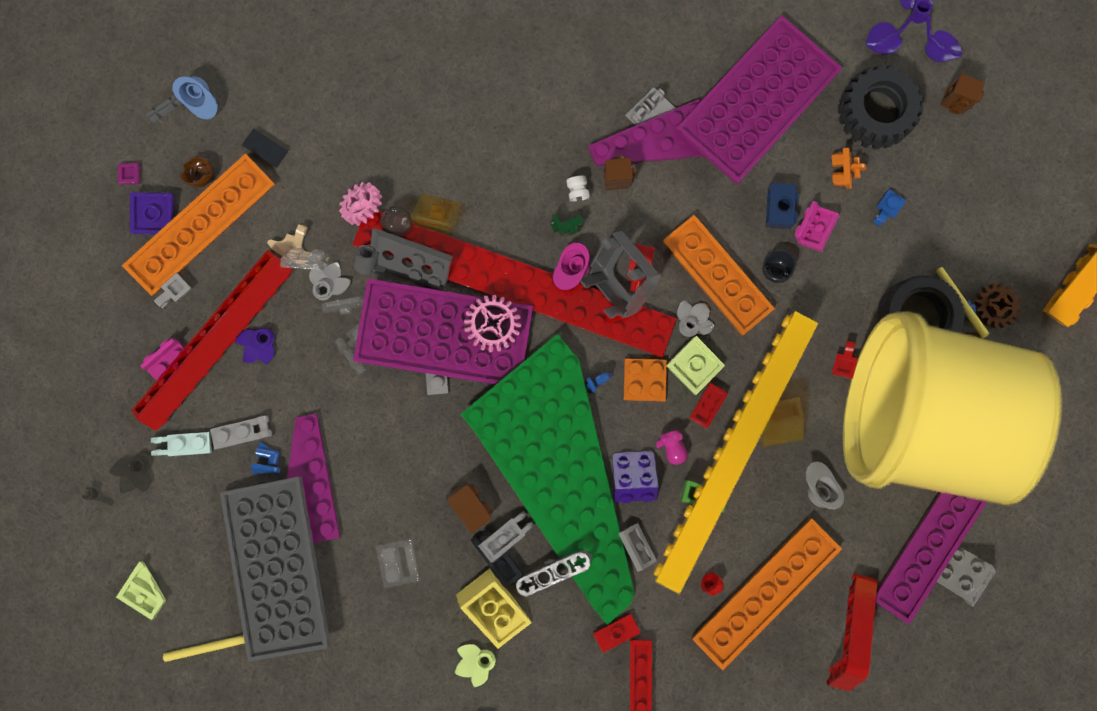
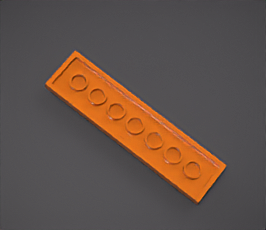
(198, 225)
(766, 593)

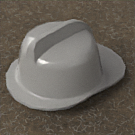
(823, 487)

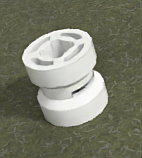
(577, 187)

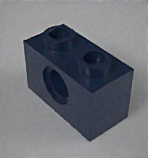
(774, 215)

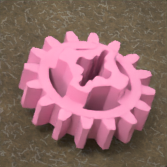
(360, 203)

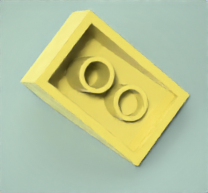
(492, 608)

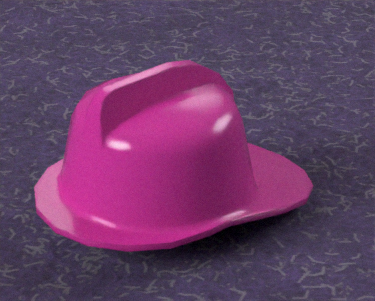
(572, 266)

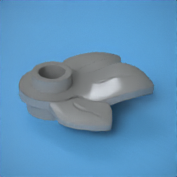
(328, 278)
(696, 316)

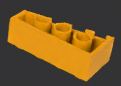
(1078, 291)

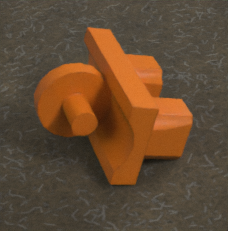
(844, 159)

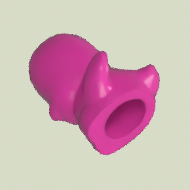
(675, 449)

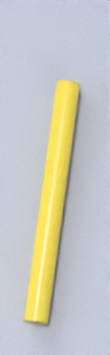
(978, 325)
(203, 648)

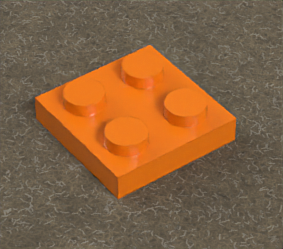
(645, 380)

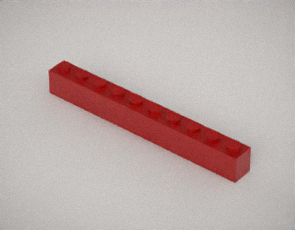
(211, 341)

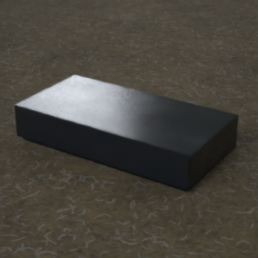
(264, 148)

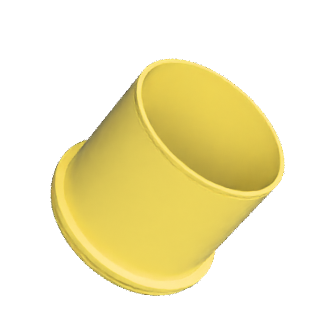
(949, 412)

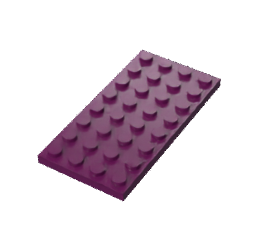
(758, 99)
(427, 334)

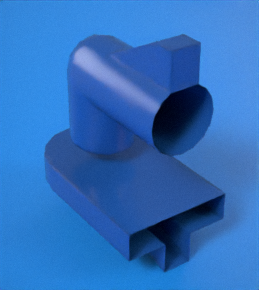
(600, 379)
(273, 455)

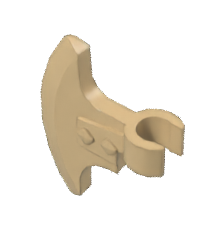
(290, 241)

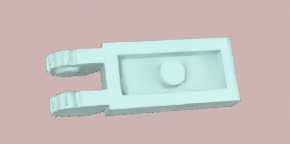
(184, 444)

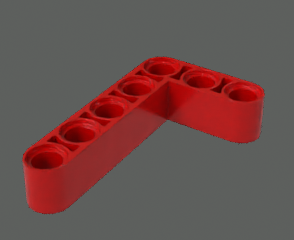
(856, 656)

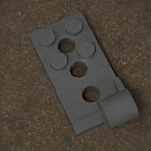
(377, 260)

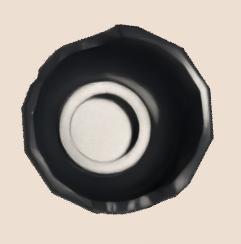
(781, 260)

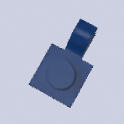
(889, 206)

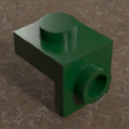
(571, 226)

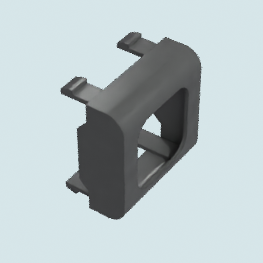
(604, 278)

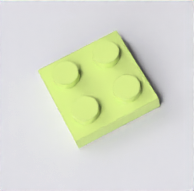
(695, 365)

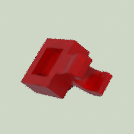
(845, 364)

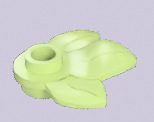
(471, 664)

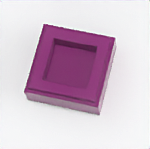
(128, 173)

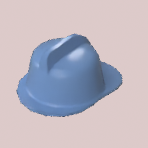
(195, 96)

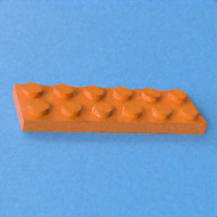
(718, 275)

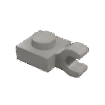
(174, 289)

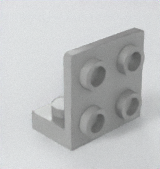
(966, 575)

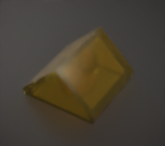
(436, 213)

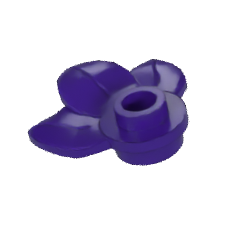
(254, 347)

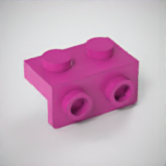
(816, 227)

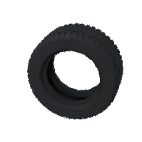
(936, 290)

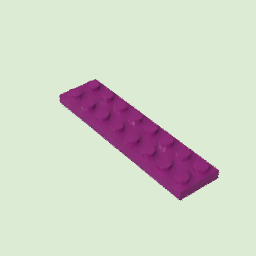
(927, 554)

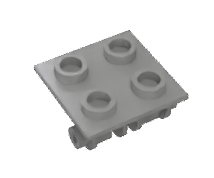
(649, 107)

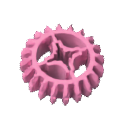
(483, 308)

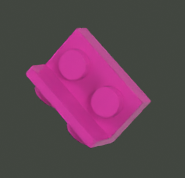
(158, 362)

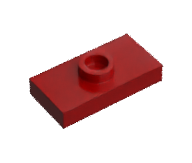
(708, 405)
(616, 632)

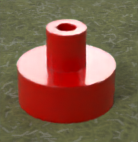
(712, 584)

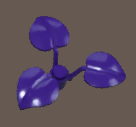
(940, 48)

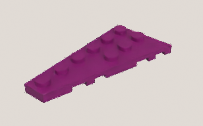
(648, 141)
(309, 461)

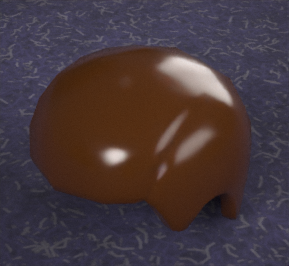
(190, 170)

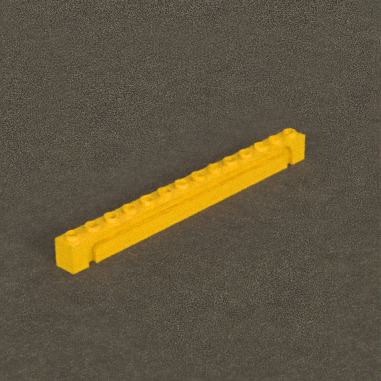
(735, 452)

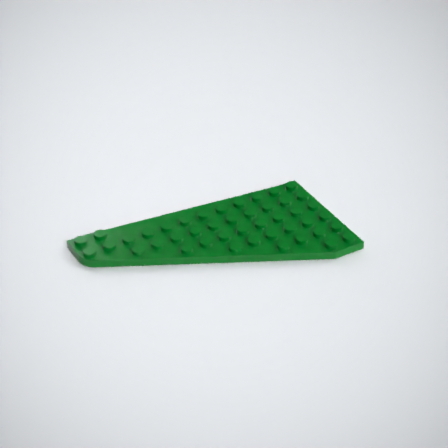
(549, 452)

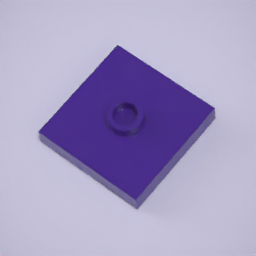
(150, 212)

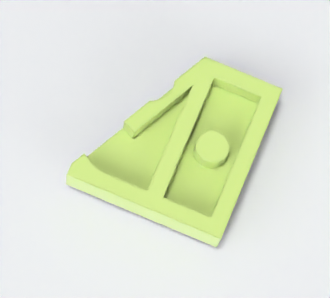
(142, 592)

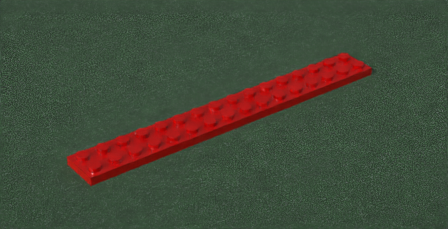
(535, 287)

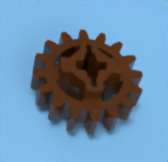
(1004, 299)

